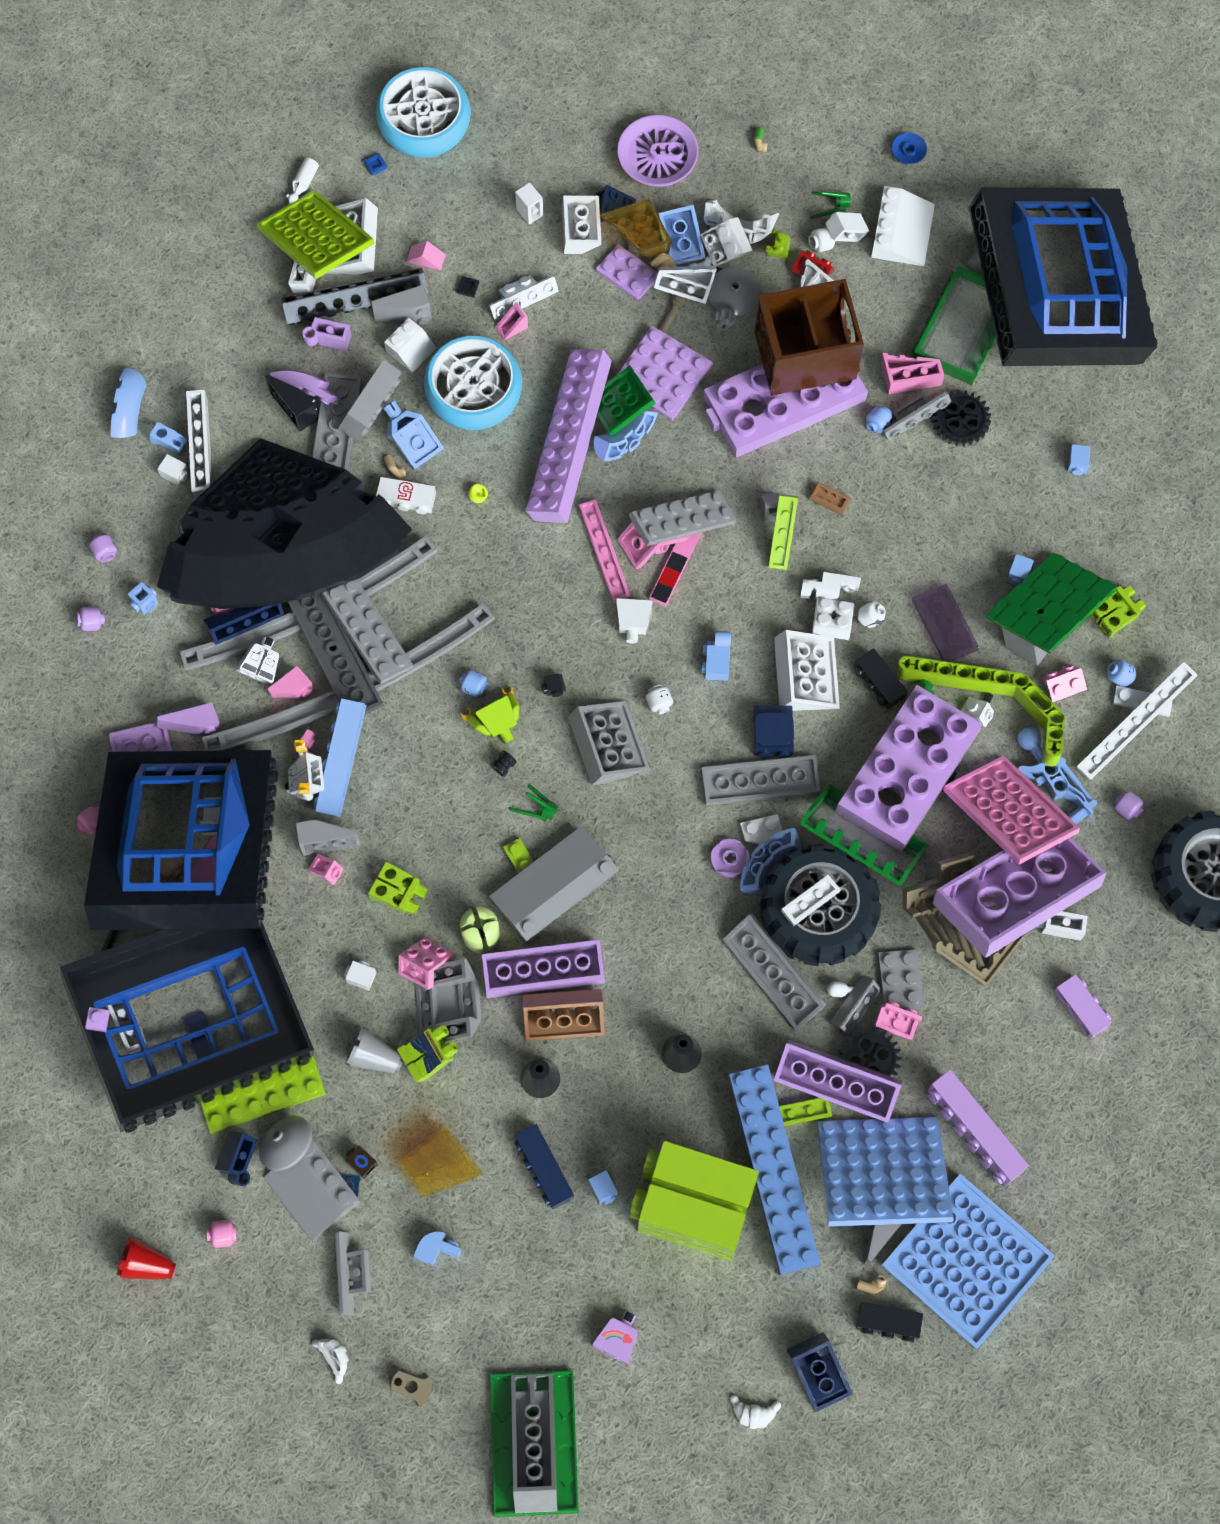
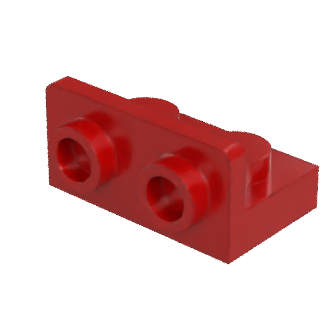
(799, 266)

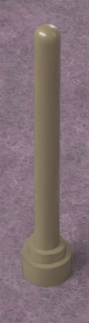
(676, 303)

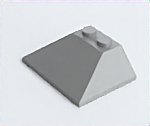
(451, 1001)

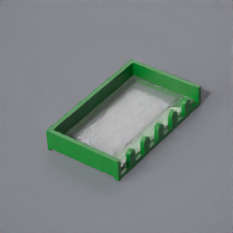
(959, 328)
(858, 842)

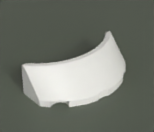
(754, 230)

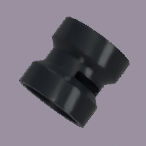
(503, 763)

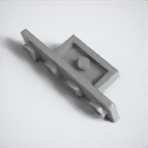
(914, 412)
(352, 1273)

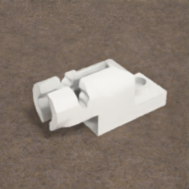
(830, 586)

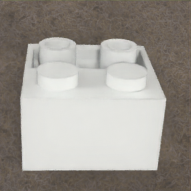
(726, 242)

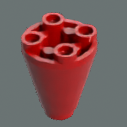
(144, 1262)

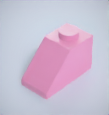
(291, 686)

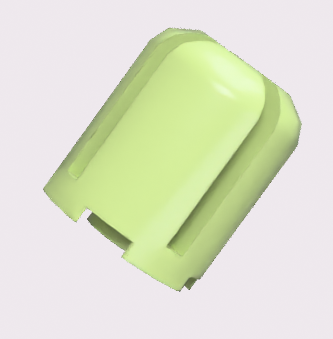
(484, 920)

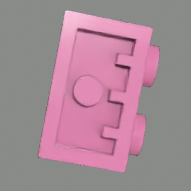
(421, 960)

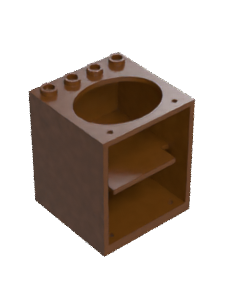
(807, 337)

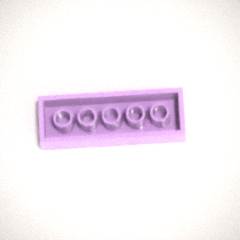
(543, 968)
(838, 1081)
(977, 1128)

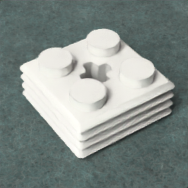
(839, 626)

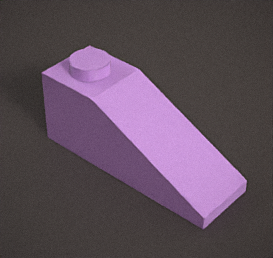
(193, 720)

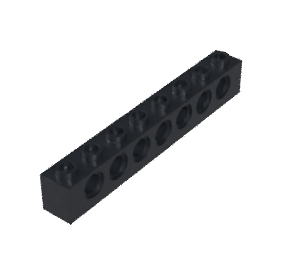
(345, 292)

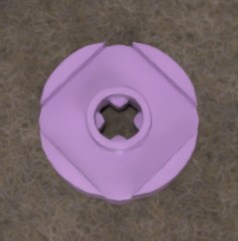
(738, 851)

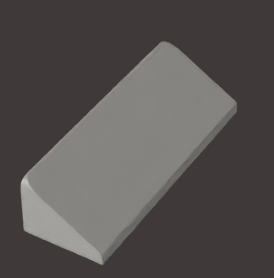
(856, 1005)

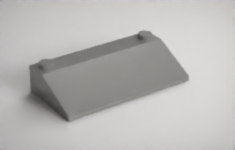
(553, 884)

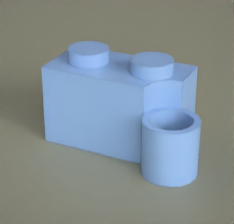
(717, 656)

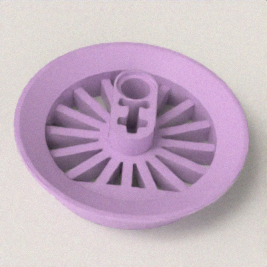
(657, 153)

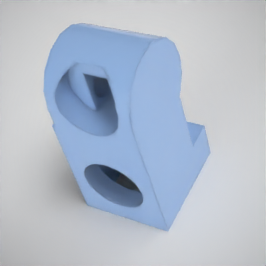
(167, 438)

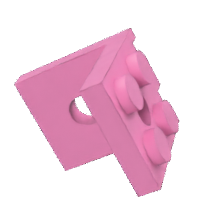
(640, 555)

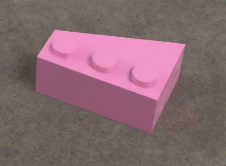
(910, 374)

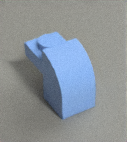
(432, 1244)

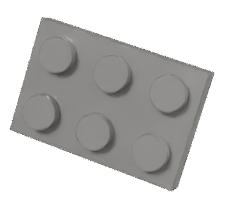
(901, 978)

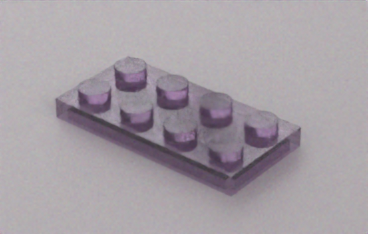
(945, 623)

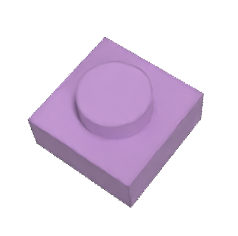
(97, 1019)

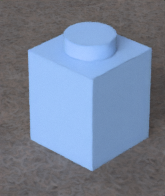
(1078, 459)
(1020, 569)
(603, 1188)

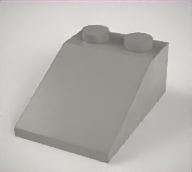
(403, 305)
(321, 837)
(878, 1238)

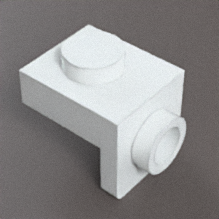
(978, 710)

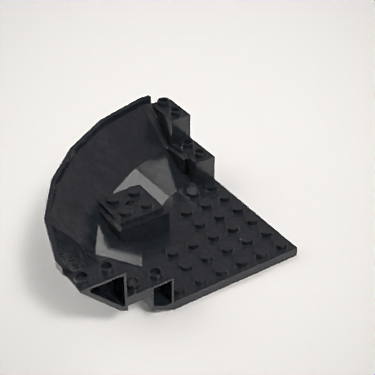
(274, 494)

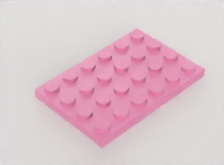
(1011, 809)

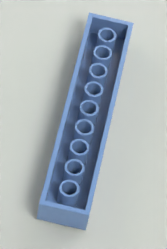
(777, 1177)

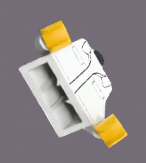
(305, 774)

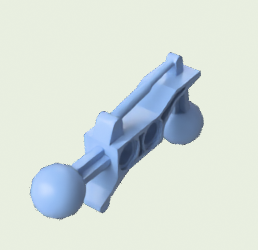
(1030, 739)

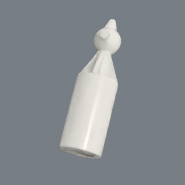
(303, 178)

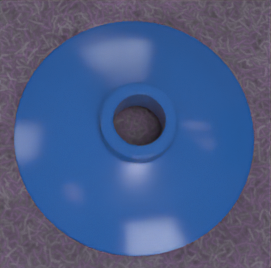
(911, 142)

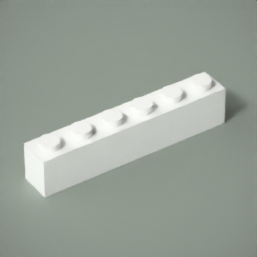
(199, 441)

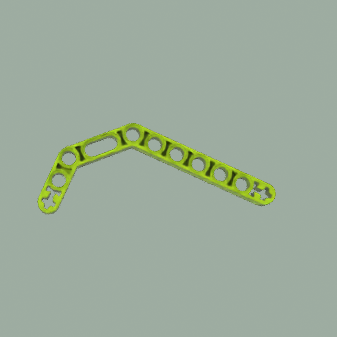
(1012, 684)

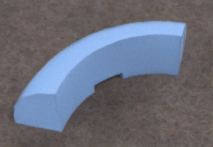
(128, 401)
(625, 440)
(764, 859)

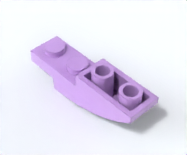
(309, 384)

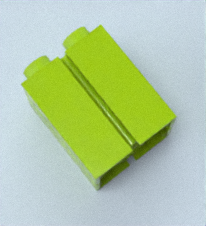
(694, 1200)

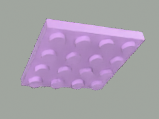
(667, 370)

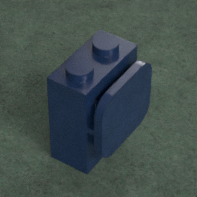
(773, 731)

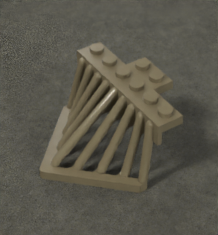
(919, 902)

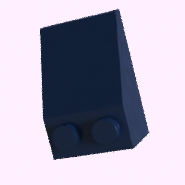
(819, 1371)

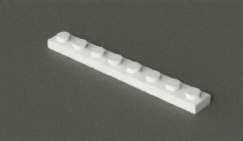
(1136, 721)

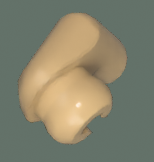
(391, 466)
(874, 1286)

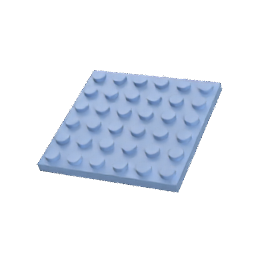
(884, 1171)
(971, 1266)

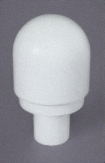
(838, 989)

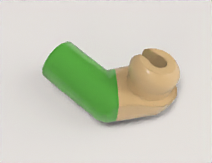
(760, 146)

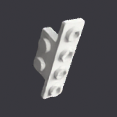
(525, 292)

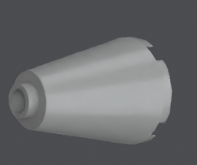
(373, 1054)

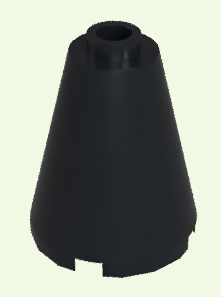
(681, 1053)
(540, 1078)

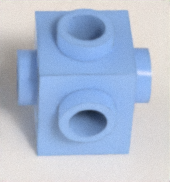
(143, 598)

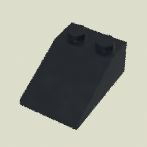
(294, 402)

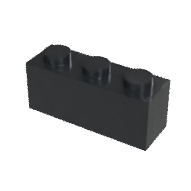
(880, 679)
(889, 1322)

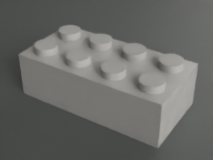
(371, 401)

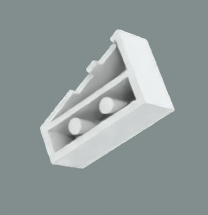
(687, 281)

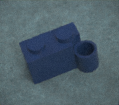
(236, 1157)

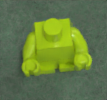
(780, 245)

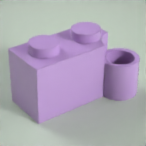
(328, 334)

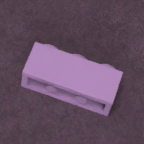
(1083, 1006)

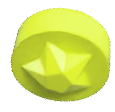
(477, 493)

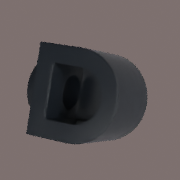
(553, 685)

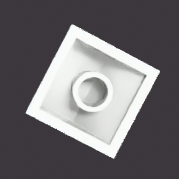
(409, 345)

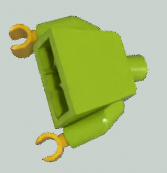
(496, 717)

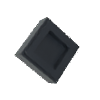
(468, 287)

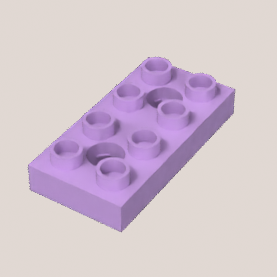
(781, 412)
(908, 768)
(1021, 892)

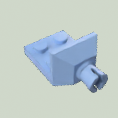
(411, 435)

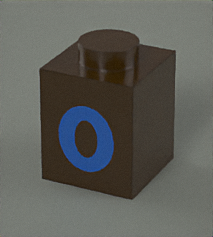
(360, 1161)

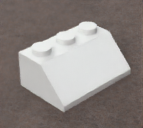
(580, 223)

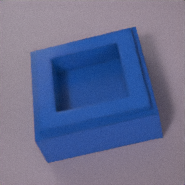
(375, 164)

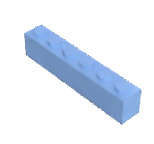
(340, 757)

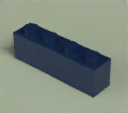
(239, 620)
(546, 1169)

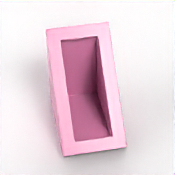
(426, 255)
(513, 322)

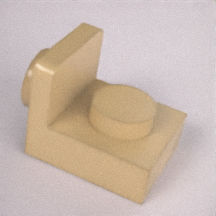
(663, 260)

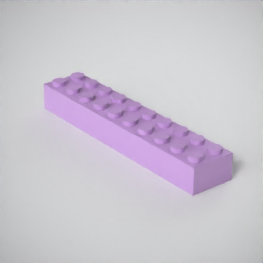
(568, 435)

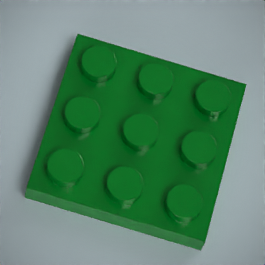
(623, 400)

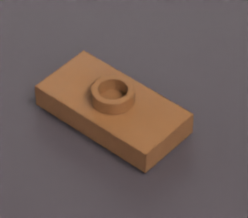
(830, 498)

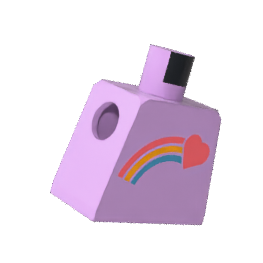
(618, 1338)

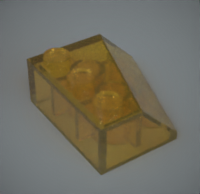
(640, 228)
(438, 1164)

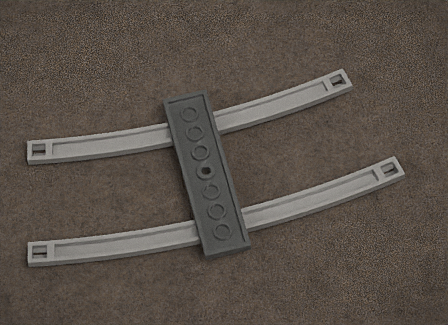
(341, 667)

